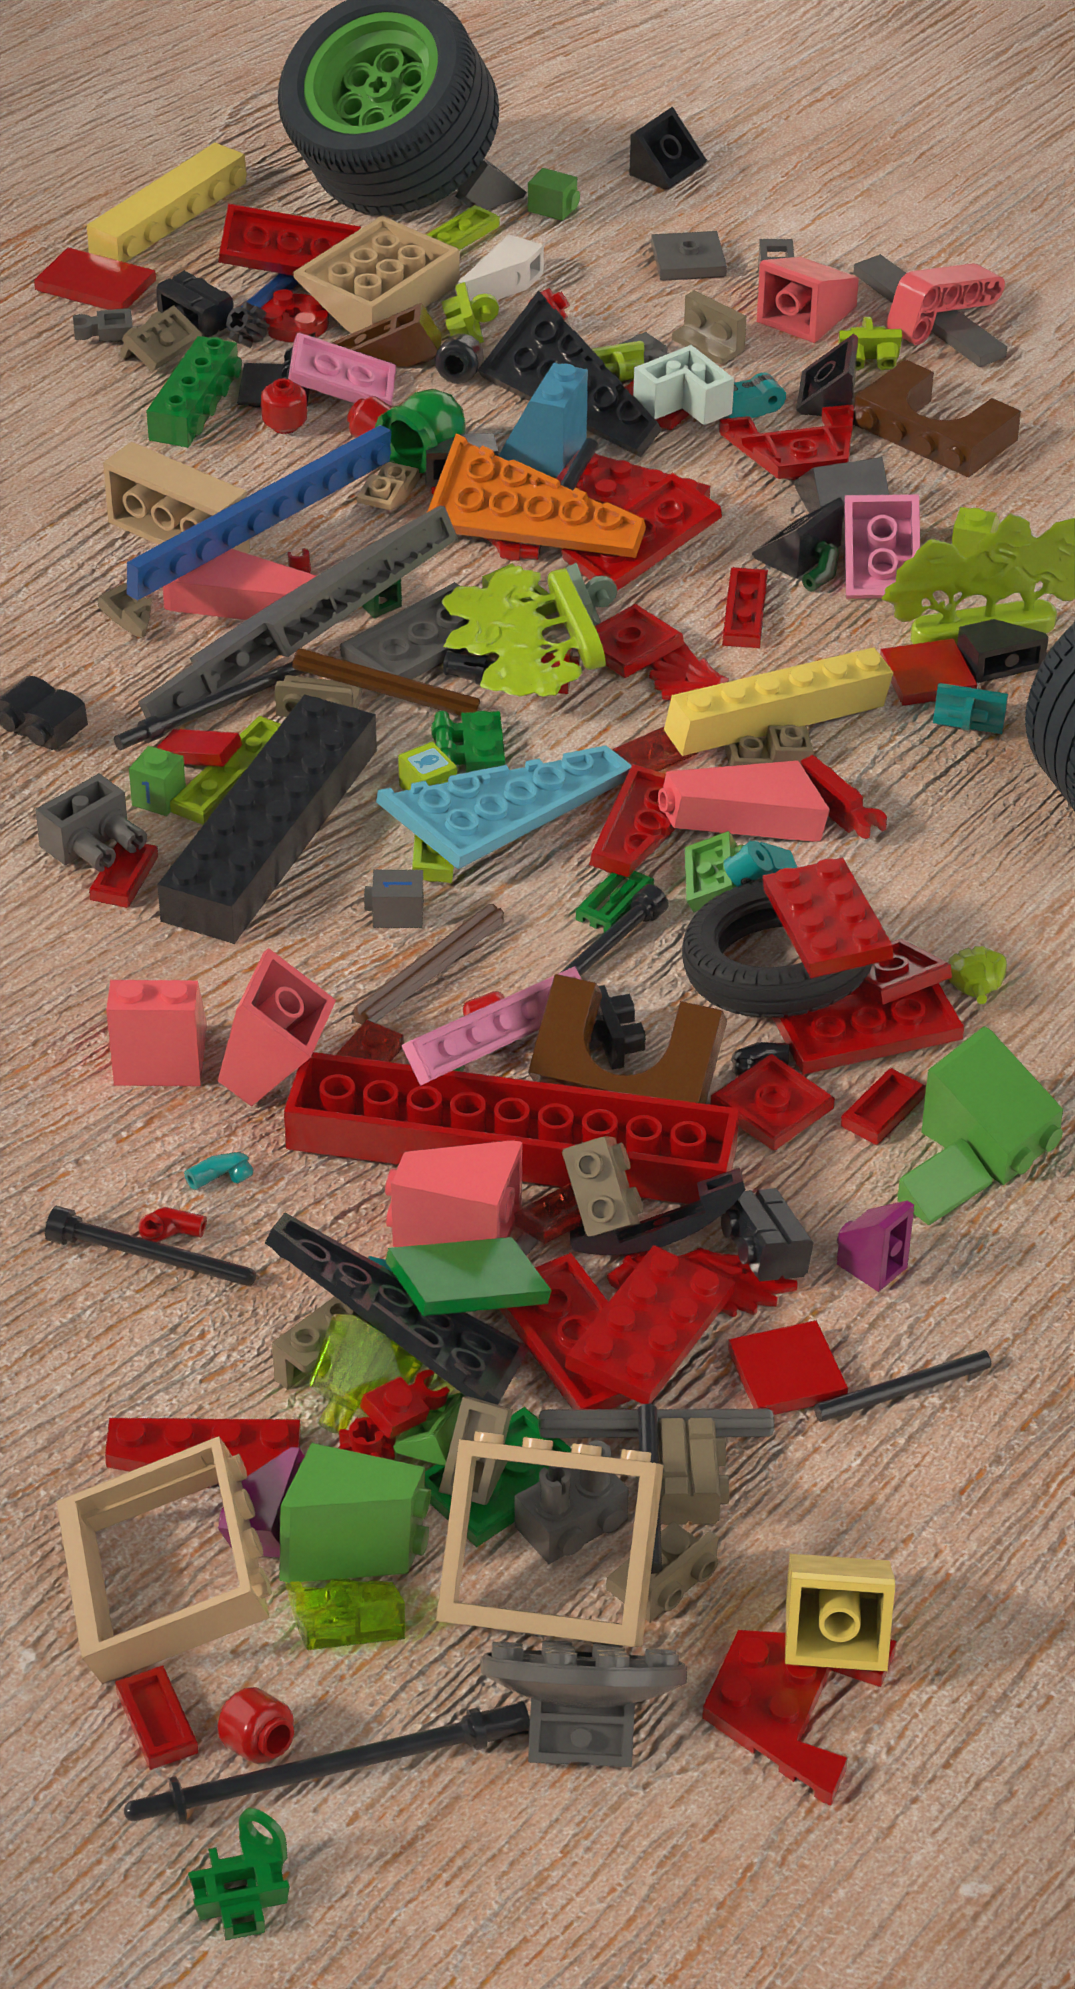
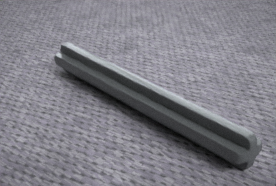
(624, 1422)

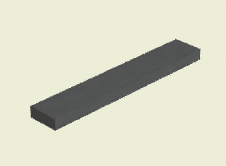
(948, 325)

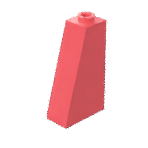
(232, 586)
(746, 800)

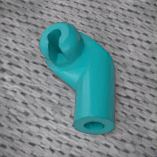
(217, 1165)

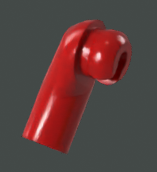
(169, 1222)

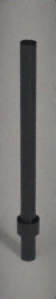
(154, 727)

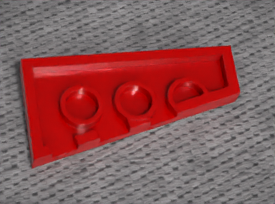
(142, 1441)

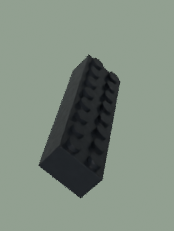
(267, 819)

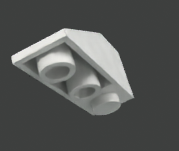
(506, 269)

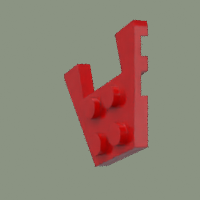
(795, 451)
(770, 1704)

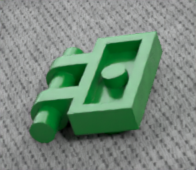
(480, 737)

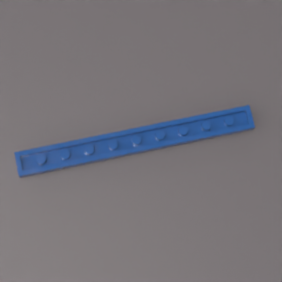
(257, 512)

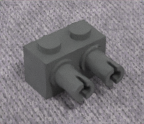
(84, 820)
(570, 1508)

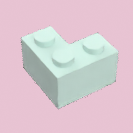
(687, 382)

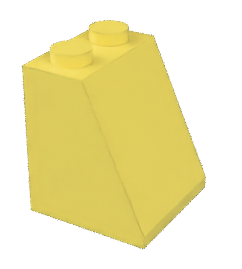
(839, 1612)

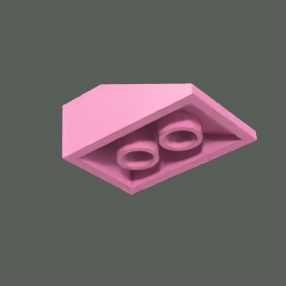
(877, 541)

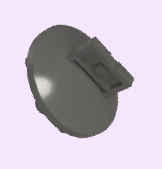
(582, 1703)

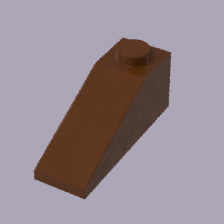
(399, 339)

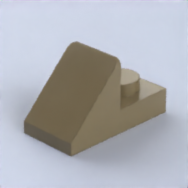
(478, 1417)

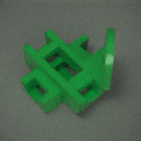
(259, 1862)

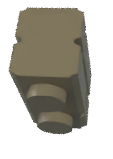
(691, 1471)

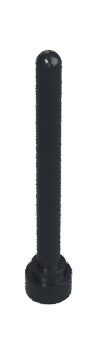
(647, 905)
(66, 1226)

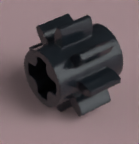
(247, 324)

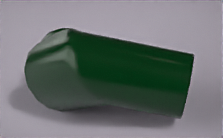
(826, 571)

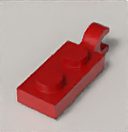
(843, 800)

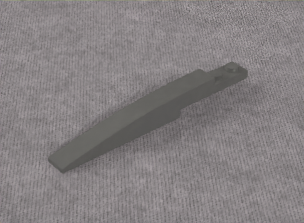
(303, 613)

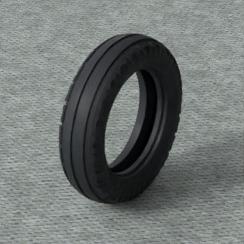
(749, 988)

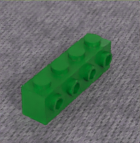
(193, 391)

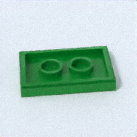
(467, 1276)
(516, 1477)

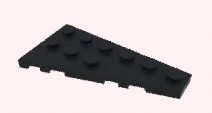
(544, 338)
(452, 1345)

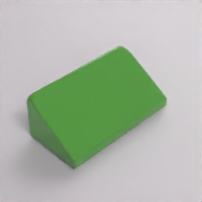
(944, 1182)
(432, 1438)

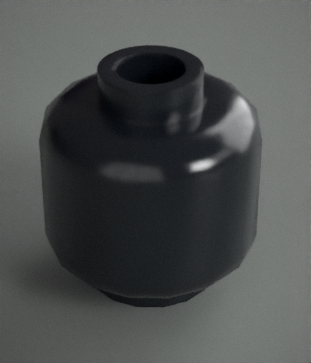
(459, 358)

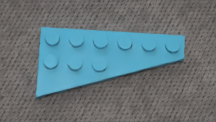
(498, 805)

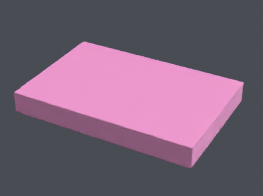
(340, 371)

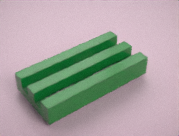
(619, 900)

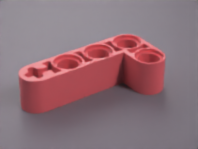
(940, 290)

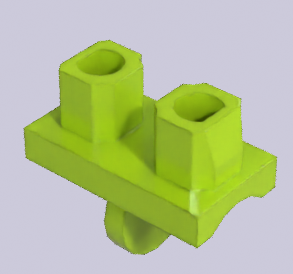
(465, 315)
(875, 344)
(622, 358)

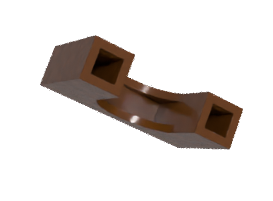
(961, 444)
(565, 1056)

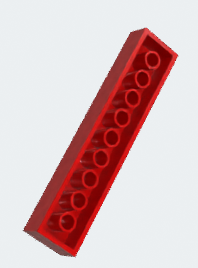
(382, 1111)

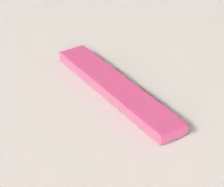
(480, 1031)

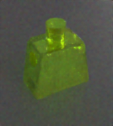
(353, 1363)

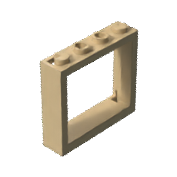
(582, 1457)
(135, 1494)

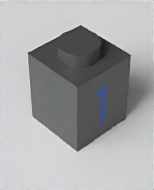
(396, 898)

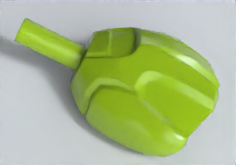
(977, 971)

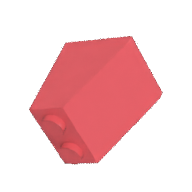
(804, 296)
(273, 1028)
(156, 1032)
(455, 1194)

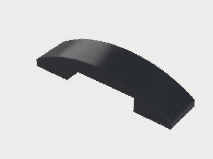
(716, 1198)

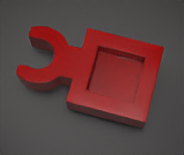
(402, 1406)

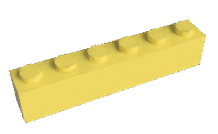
(167, 203)
(782, 697)

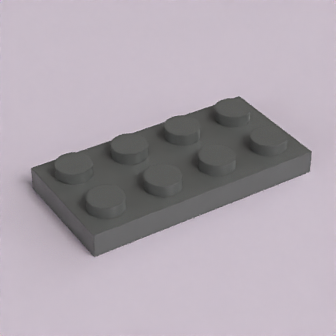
(408, 640)

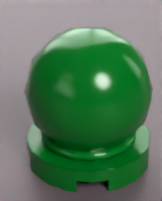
(422, 424)

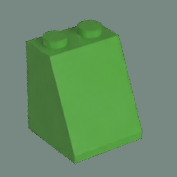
(992, 1105)
(352, 1517)

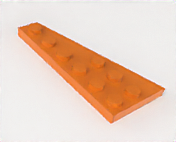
(523, 505)

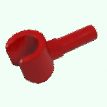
(300, 562)

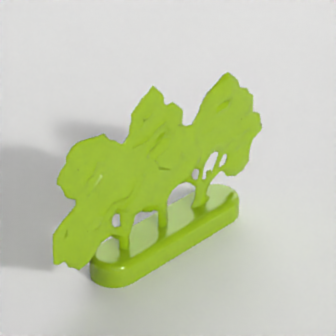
(1003, 565)
(515, 630)

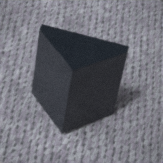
(664, 151)
(829, 379)
(793, 547)

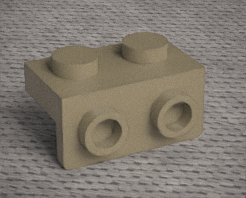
(294, 687)
(602, 1185)
(299, 1347)

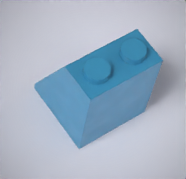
(552, 422)

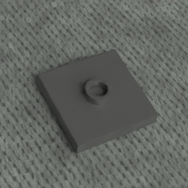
(688, 255)

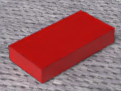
(202, 747)
(124, 877)
(883, 1106)
(156, 1717)

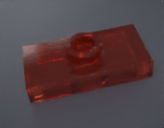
(550, 1215)

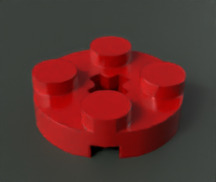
(294, 314)

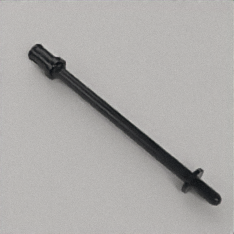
(474, 1729)

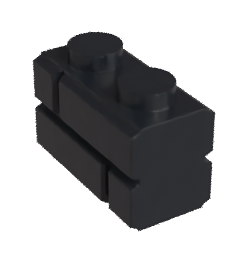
(197, 301)
(768, 1235)

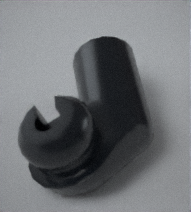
(752, 1054)

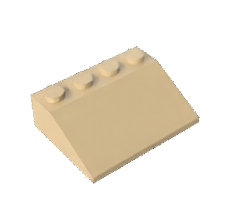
(380, 273)

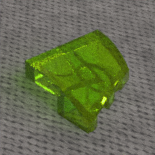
(347, 1613)

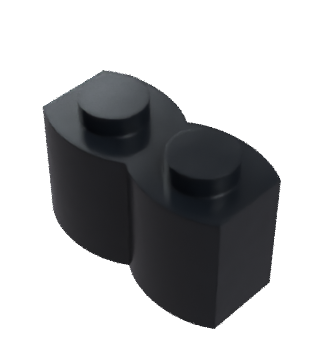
(42, 712)

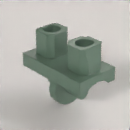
(596, 593)

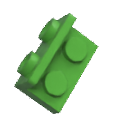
(706, 869)

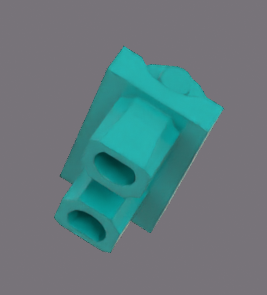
(970, 708)

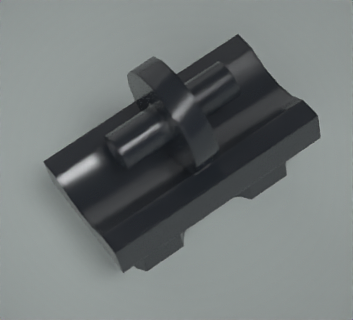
(617, 1039)

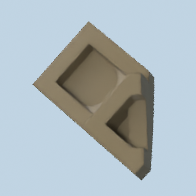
(126, 611)

